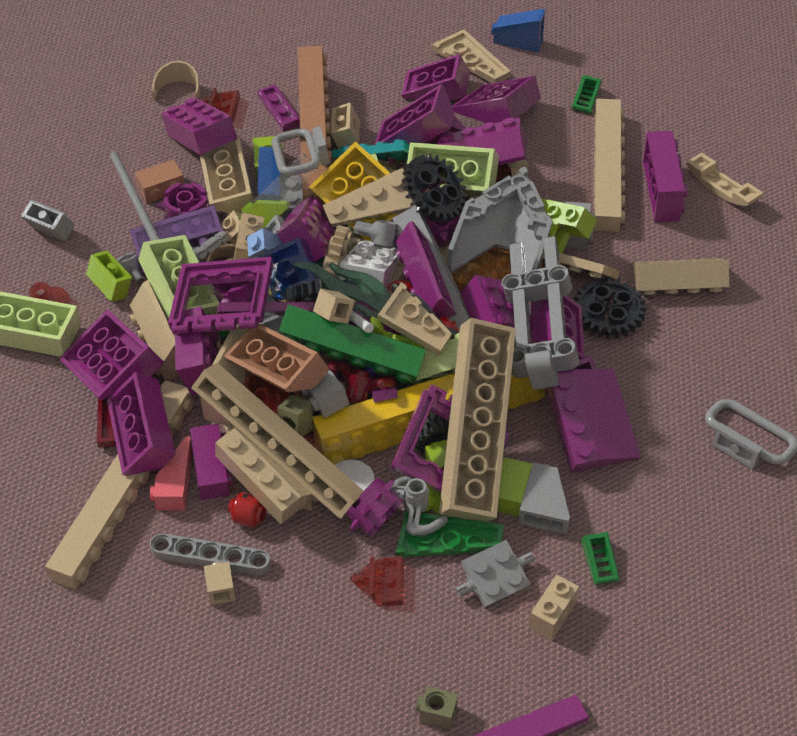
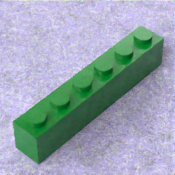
(353, 344)

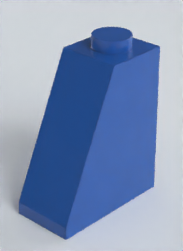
(520, 30)
(267, 169)

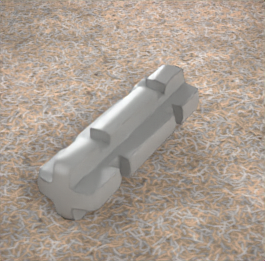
(211, 245)

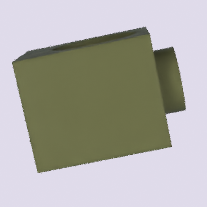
(296, 413)
(439, 718)

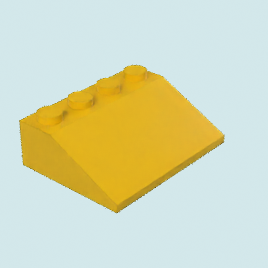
(349, 172)

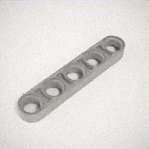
(199, 547)

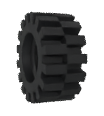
(434, 430)

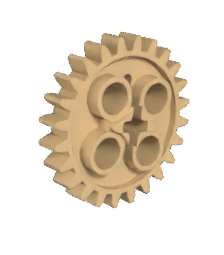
(337, 249)

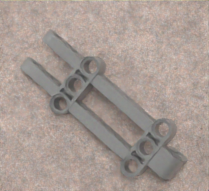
(541, 359)

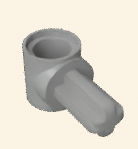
(381, 231)

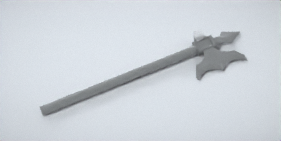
(135, 197)

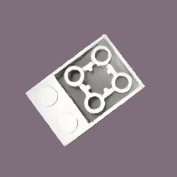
(372, 260)

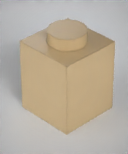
(334, 306)
(219, 583)

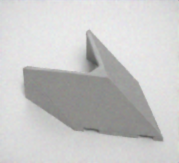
(500, 217)

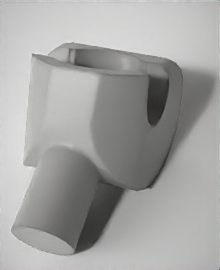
(132, 265)

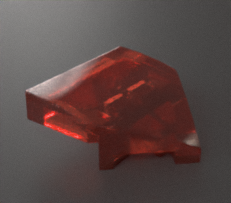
(224, 101)
(382, 580)

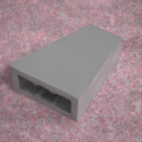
(544, 501)

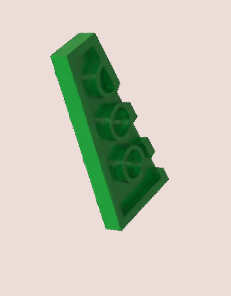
(455, 537)

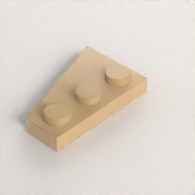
(410, 319)

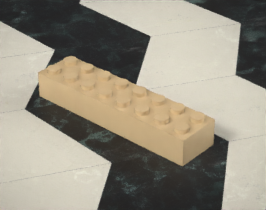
(477, 421)

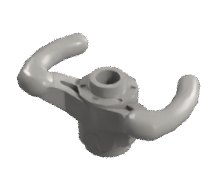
(415, 502)

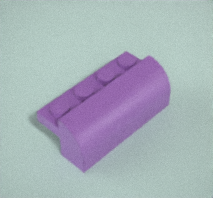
(196, 225)

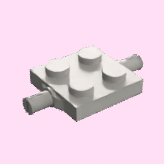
(495, 574)

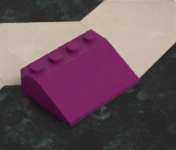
(500, 100)
(109, 356)
(592, 419)

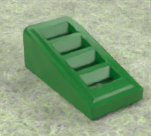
(591, 83)
(604, 540)

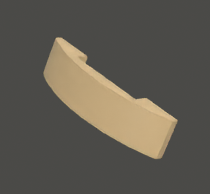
(720, 184)

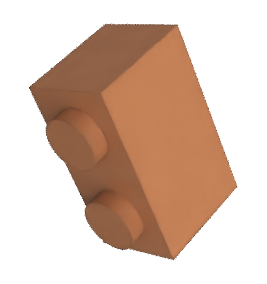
(157, 179)

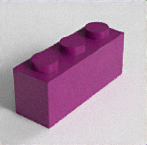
(210, 471)

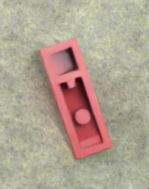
(173, 480)

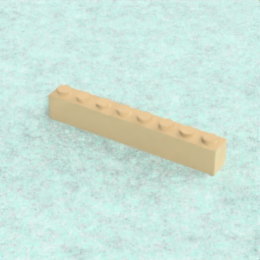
(608, 165)
(277, 439)

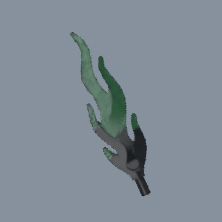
(368, 291)

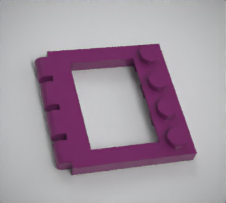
(217, 273)
(407, 461)

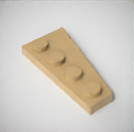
(475, 56)
(369, 201)
(594, 269)

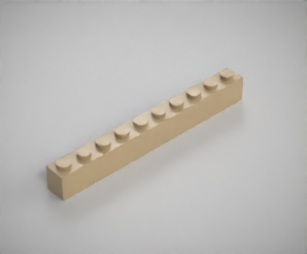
(108, 505)

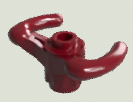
(359, 382)

